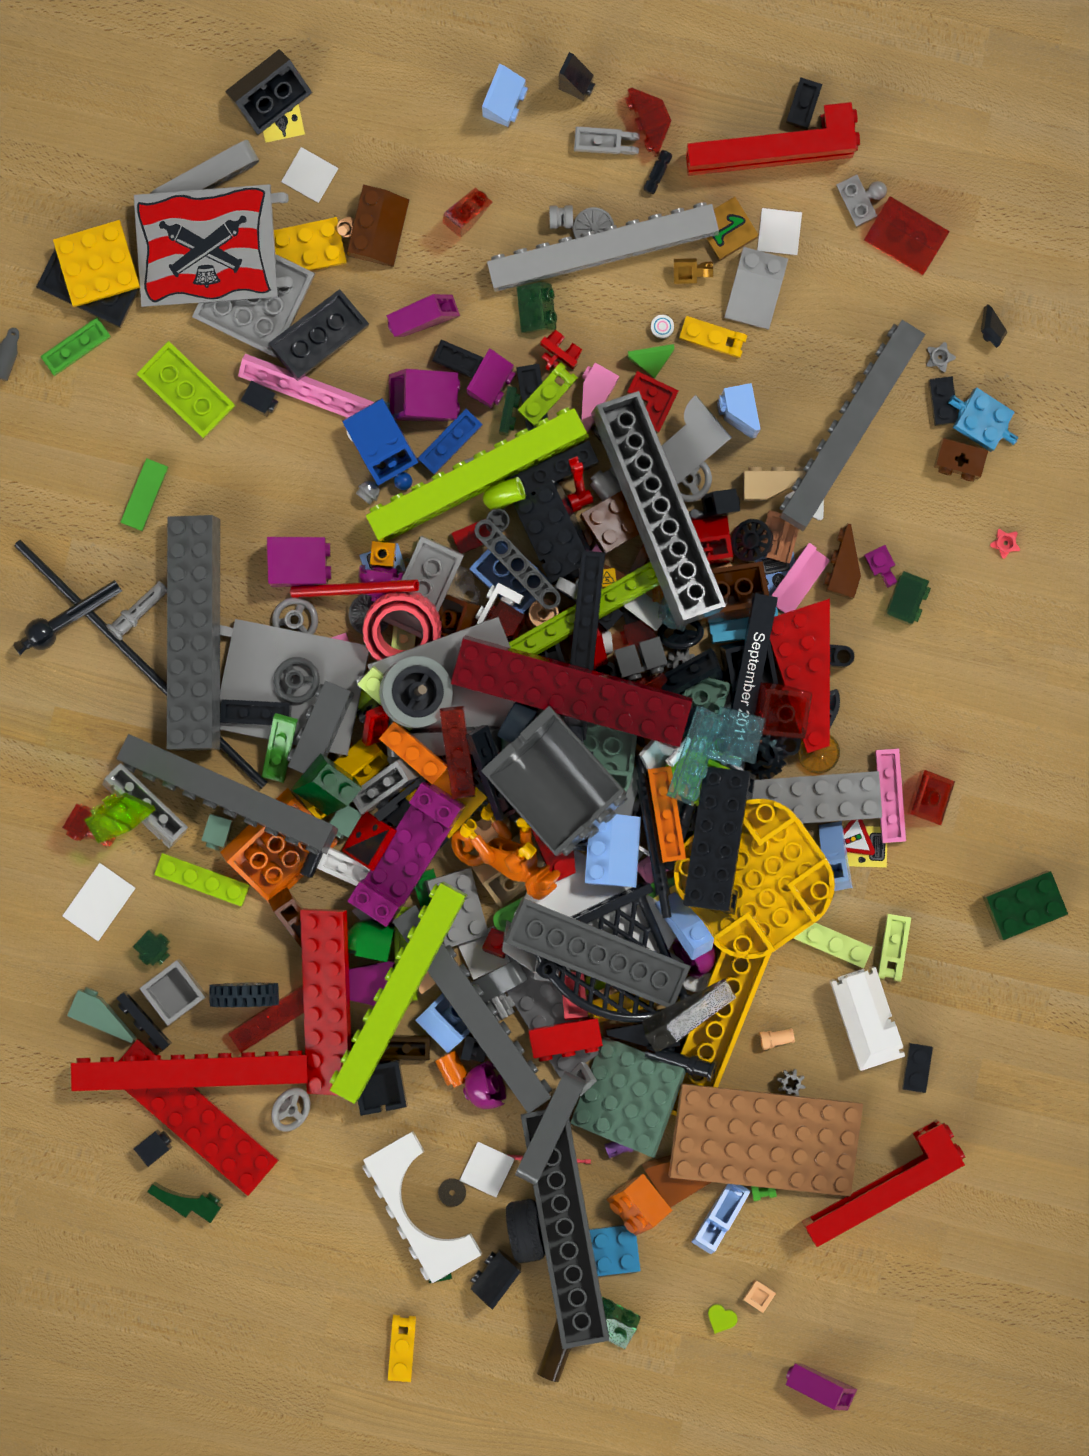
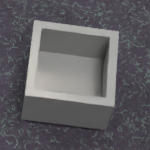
(173, 992)

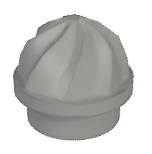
(368, 491)

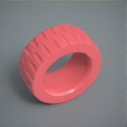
(408, 601)

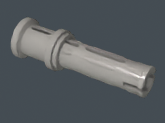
(129, 618)

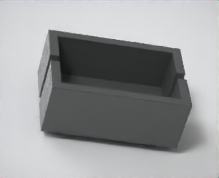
(651, 656)

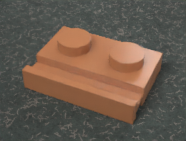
(783, 538)

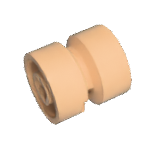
(538, 614)

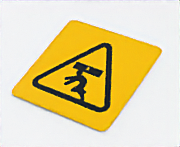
(609, 577)

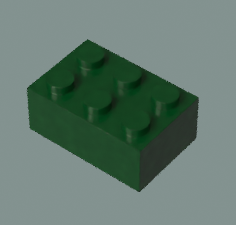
(1025, 905)

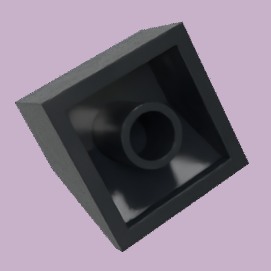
(495, 1278)

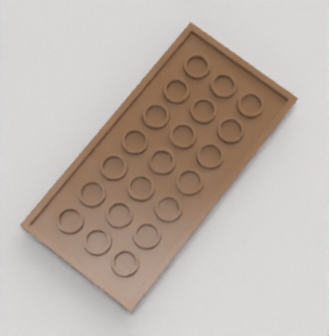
(765, 1139)

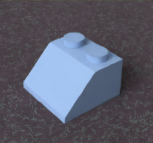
(504, 96)
(443, 1023)

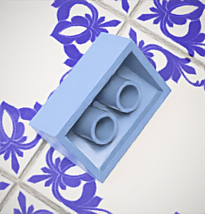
(739, 409)
(614, 853)

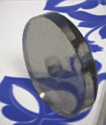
(448, 1199)

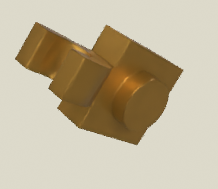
(687, 270)

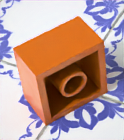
(638, 1205)

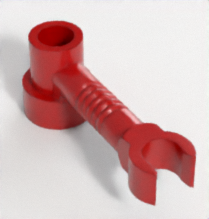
(580, 497)

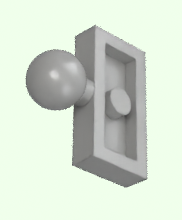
(858, 200)

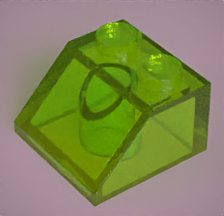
(117, 816)

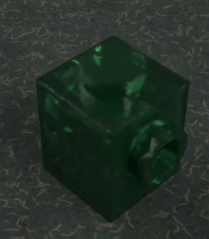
(153, 948)

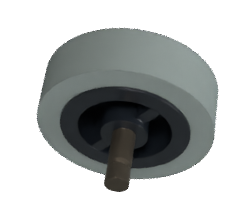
(415, 691)

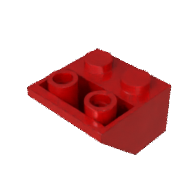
(715, 539)

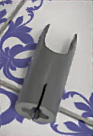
(8, 353)

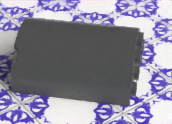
(555, 783)

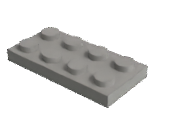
(435, 570)

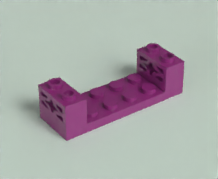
(408, 854)

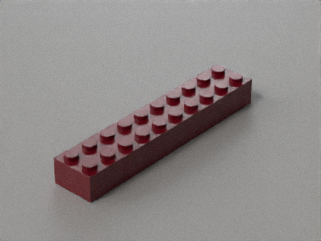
(572, 691)

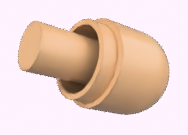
(345, 226)

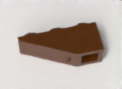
(846, 571)

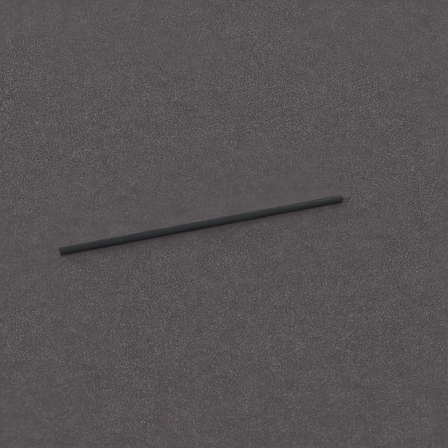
(129, 653)

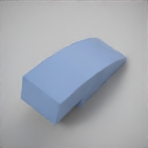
(720, 1217)

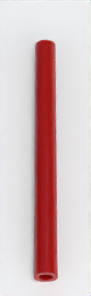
(354, 588)

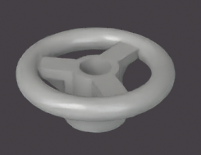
(696, 482)
(302, 603)
(286, 1106)

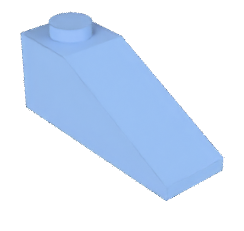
(688, 927)

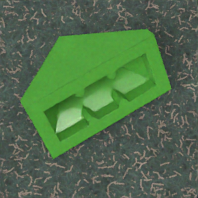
(651, 359)

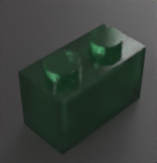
(907, 598)

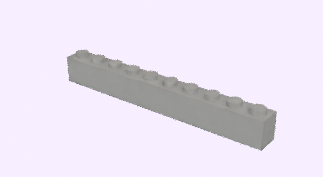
(603, 247)

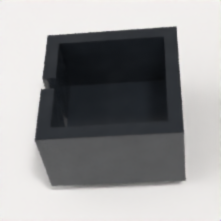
(384, 1088)

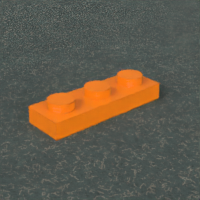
(413, 752)

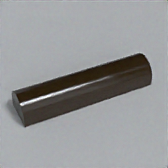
(406, 1047)
(554, 1357)

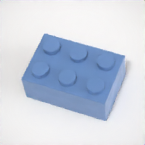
(492, 571)

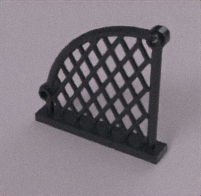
(597, 911)

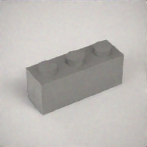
(385, 785)

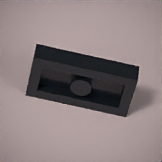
(804, 103)
(941, 391)
(917, 1067)

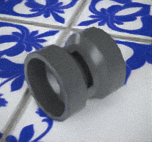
(498, 518)

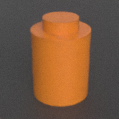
(451, 1069)

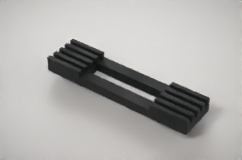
(386, 808)

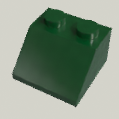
(327, 786)

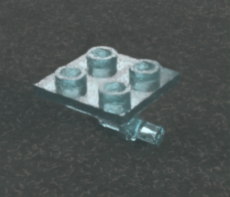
(738, 737)

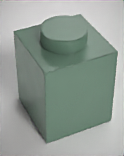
(346, 821)
(217, 831)

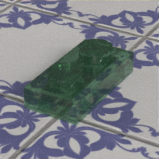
(511, 401)

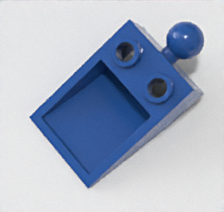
(379, 440)

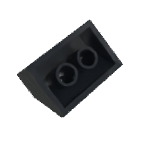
(268, 91)

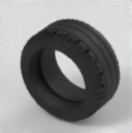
(525, 1231)

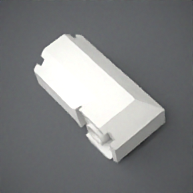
(866, 1019)

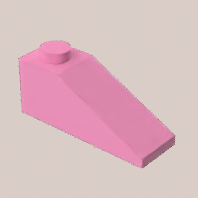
(596, 390)

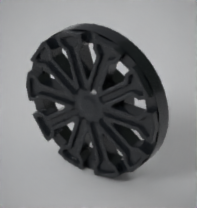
(752, 540)

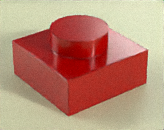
(494, 943)

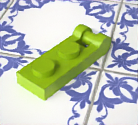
(547, 395)

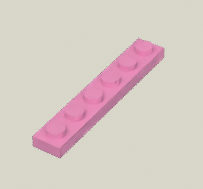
(303, 389)

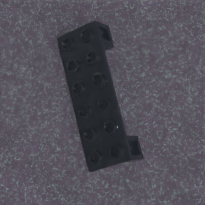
(718, 839)

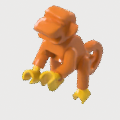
(508, 857)

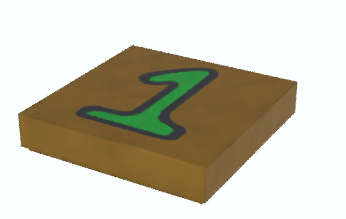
(733, 227)

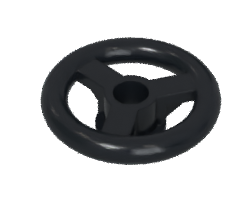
(681, 639)

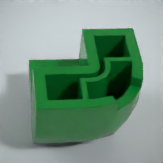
(370, 939)

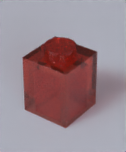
(636, 633)

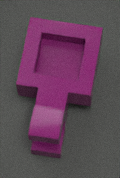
(881, 563)

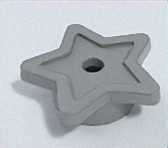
(946, 357)

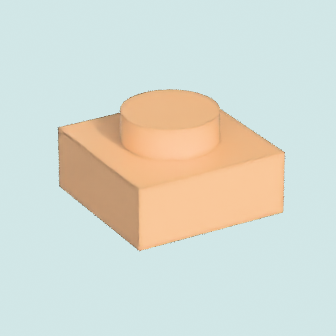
(759, 1296)

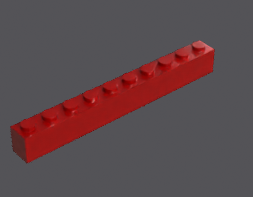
(188, 1072)

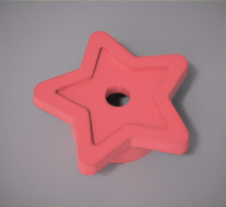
(999, 542)

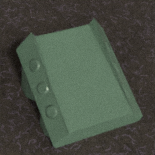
(708, 693)

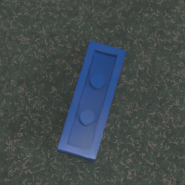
(450, 441)

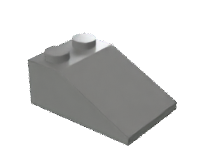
(756, 288)

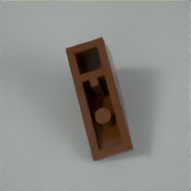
(288, 911)

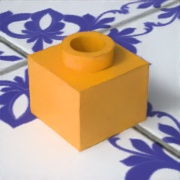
(389, 560)

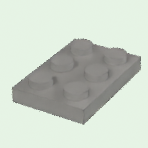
(470, 920)

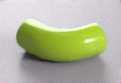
(504, 494)

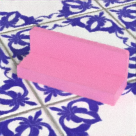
(800, 578)

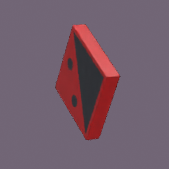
(369, 841)

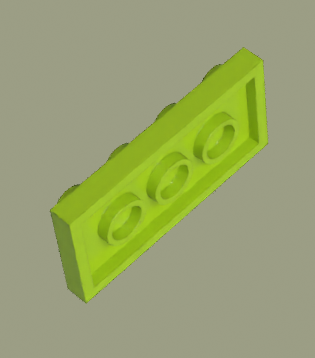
(186, 389)

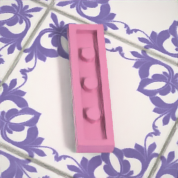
(891, 795)

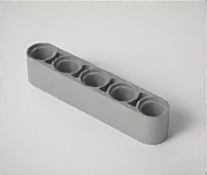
(214, 171)

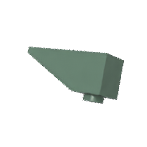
(96, 1012)

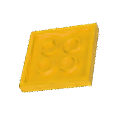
(96, 263)

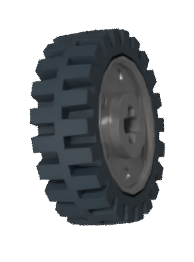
(243, 994)

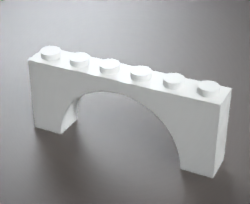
(435, 1254)

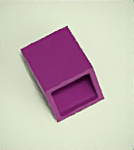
(424, 395)
(298, 561)

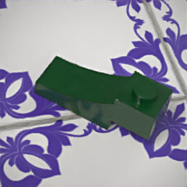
(205, 1206)

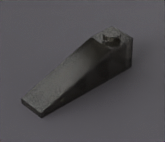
(684, 1016)

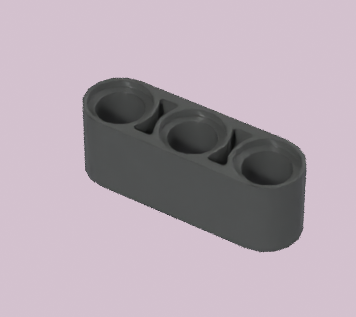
(501, 980)

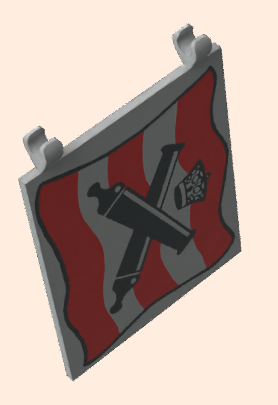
(207, 245)

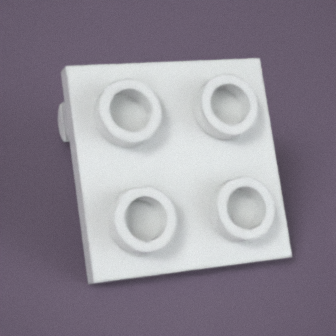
(659, 754)

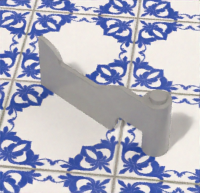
(683, 451)

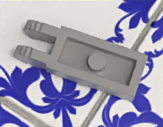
(604, 141)

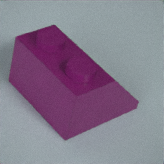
(491, 379)

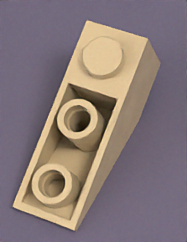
(764, 485)

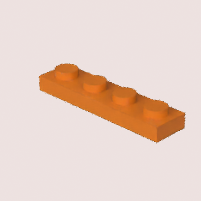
(666, 815)

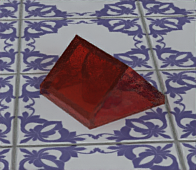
(930, 797)

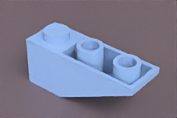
(834, 848)

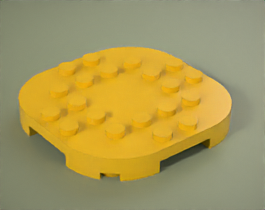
(779, 882)

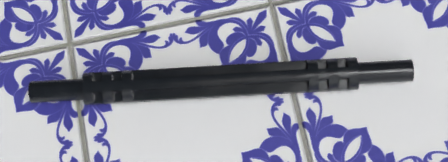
(658, 867)

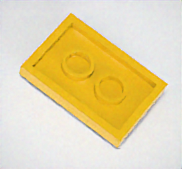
(311, 244)

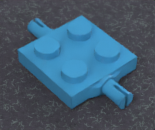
(983, 419)

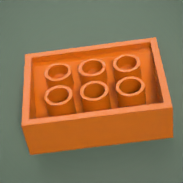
(268, 860)

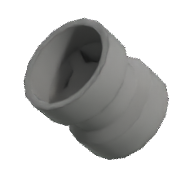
(561, 216)

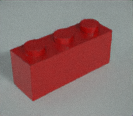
(565, 1038)

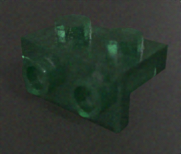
(536, 307)
(620, 1323)

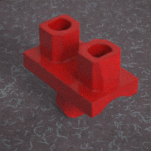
(552, 345)

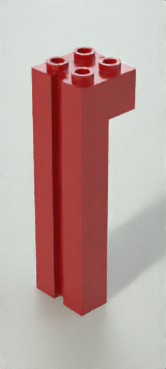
(831, 142)
(937, 1161)

